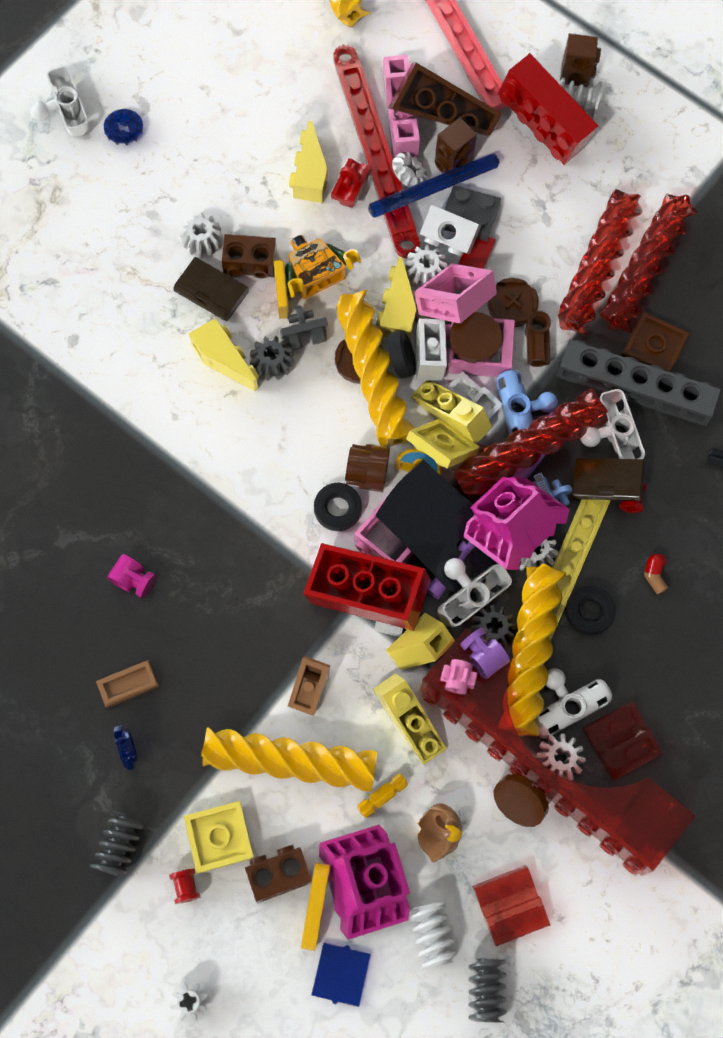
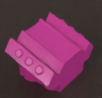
(513, 520)
(366, 881)

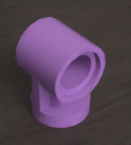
(487, 656)

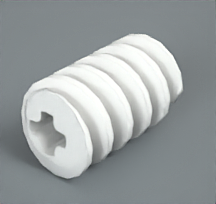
(586, 100)
(433, 935)

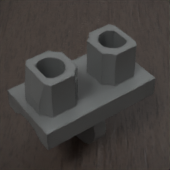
(316, 328)

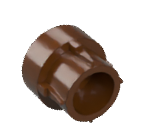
(367, 467)

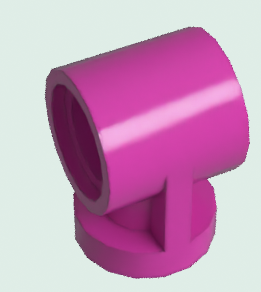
(129, 574)

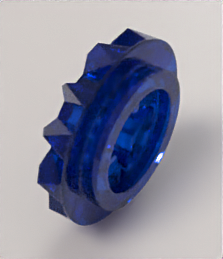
(126, 118)
(125, 747)

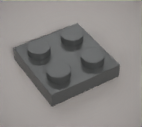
(474, 207)

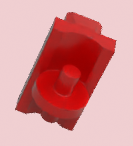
(351, 183)

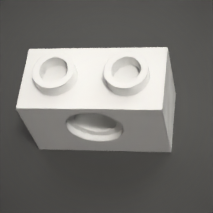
(465, 231)
(430, 349)

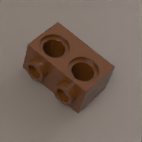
(580, 59)
(455, 146)
(250, 249)
(281, 882)

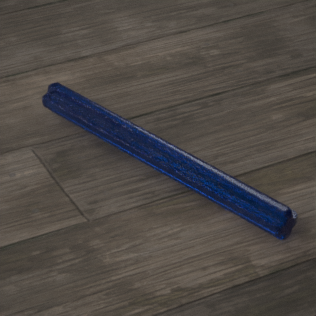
(433, 185)

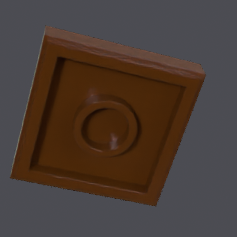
(656, 342)

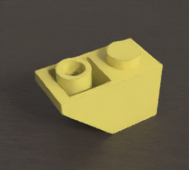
(422, 645)

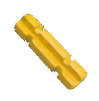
(382, 795)

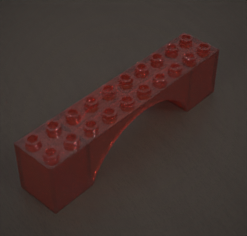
(630, 821)

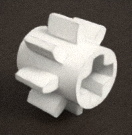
(182, 997)

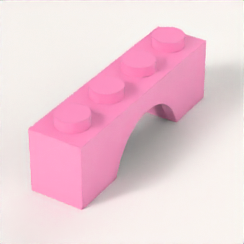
(402, 126)

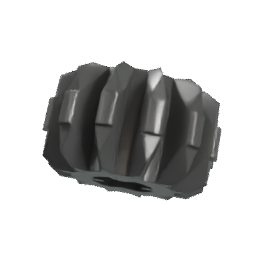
(279, 351)
(503, 622)

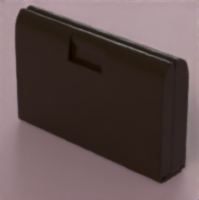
(211, 289)
(608, 479)

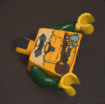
(316, 266)

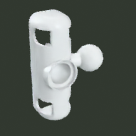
(71, 113)
(622, 442)
(461, 603)
(584, 697)

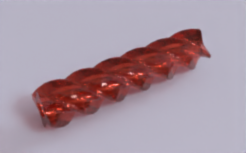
(647, 262)
(596, 263)
(526, 446)

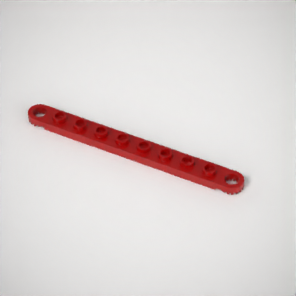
(374, 146)

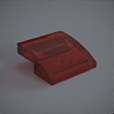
(622, 740)
(511, 905)

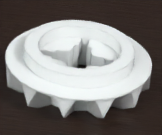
(408, 169)

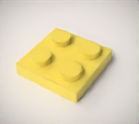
(442, 443)
(218, 837)

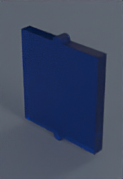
(341, 974)

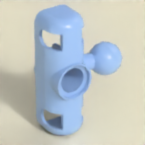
(515, 394)

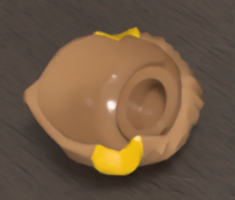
(439, 831)

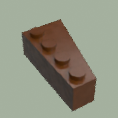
(438, 100)

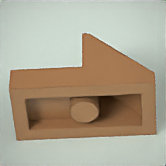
(309, 685)

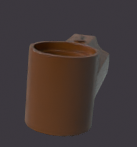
(538, 340)

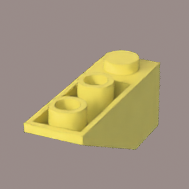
(311, 173)
(400, 305)
(218, 352)
(453, 409)
(409, 718)

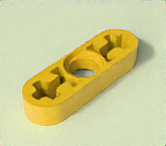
(315, 906)

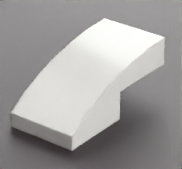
(470, 390)

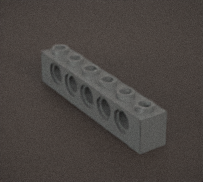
(646, 394)

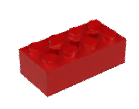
(547, 109)
(379, 578)

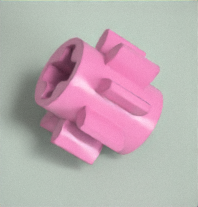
(458, 676)

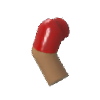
(653, 573)

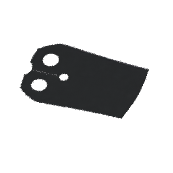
(431, 521)

